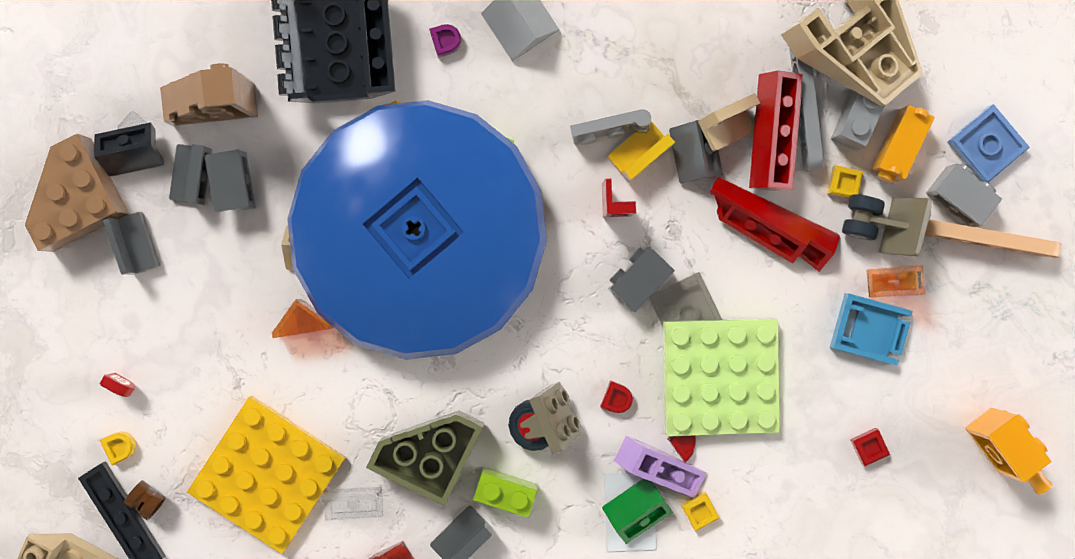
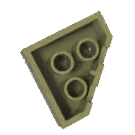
(428, 454)

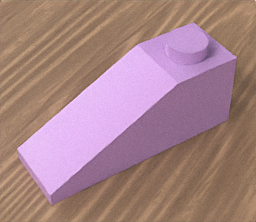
(659, 467)

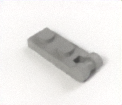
(611, 126)

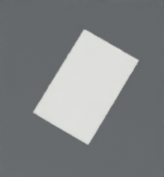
(614, 486)

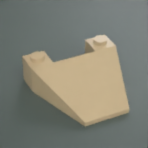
(865, 52)

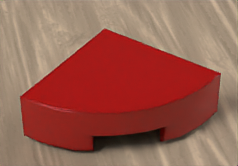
(683, 445)

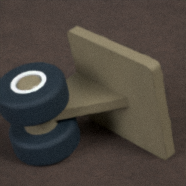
(903, 227)

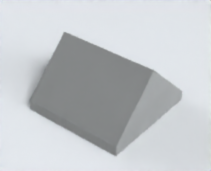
(519, 24)

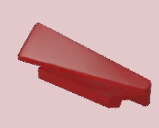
(774, 226)

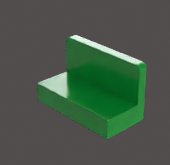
(636, 510)

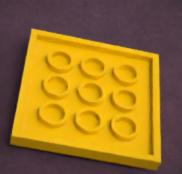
(266, 474)

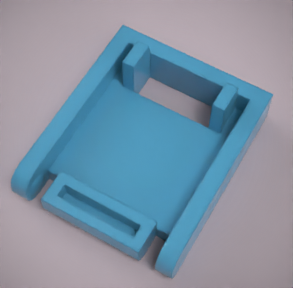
(874, 329)

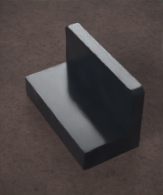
(127, 149)

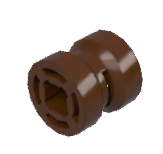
(144, 500)

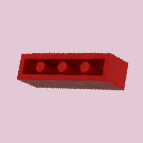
(776, 131)

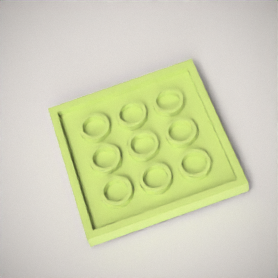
(721, 377)

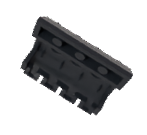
(333, 50)

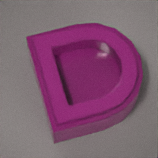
(445, 39)

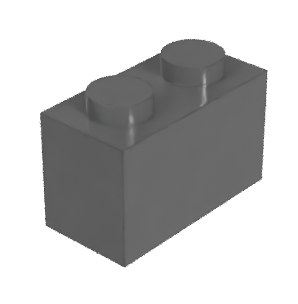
(640, 278)

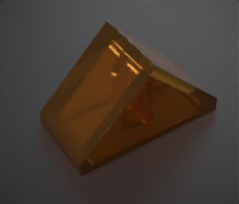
(896, 281)
(300, 319)

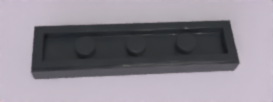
(123, 522)

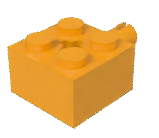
(1011, 447)

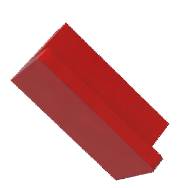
(615, 209)

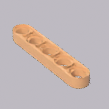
(993, 239)

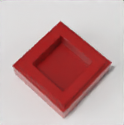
(870, 447)

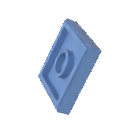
(988, 144)

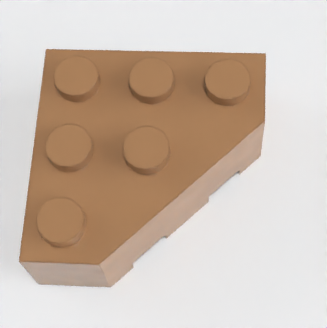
(209, 97)
(71, 196)

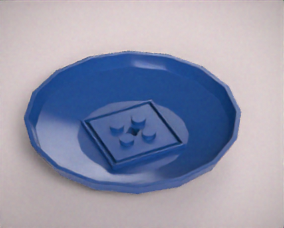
(475, 241)

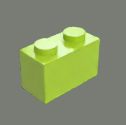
(505, 492)

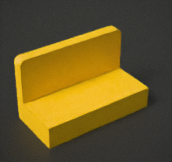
(639, 151)

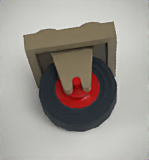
(545, 421)

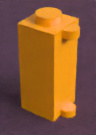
(902, 144)

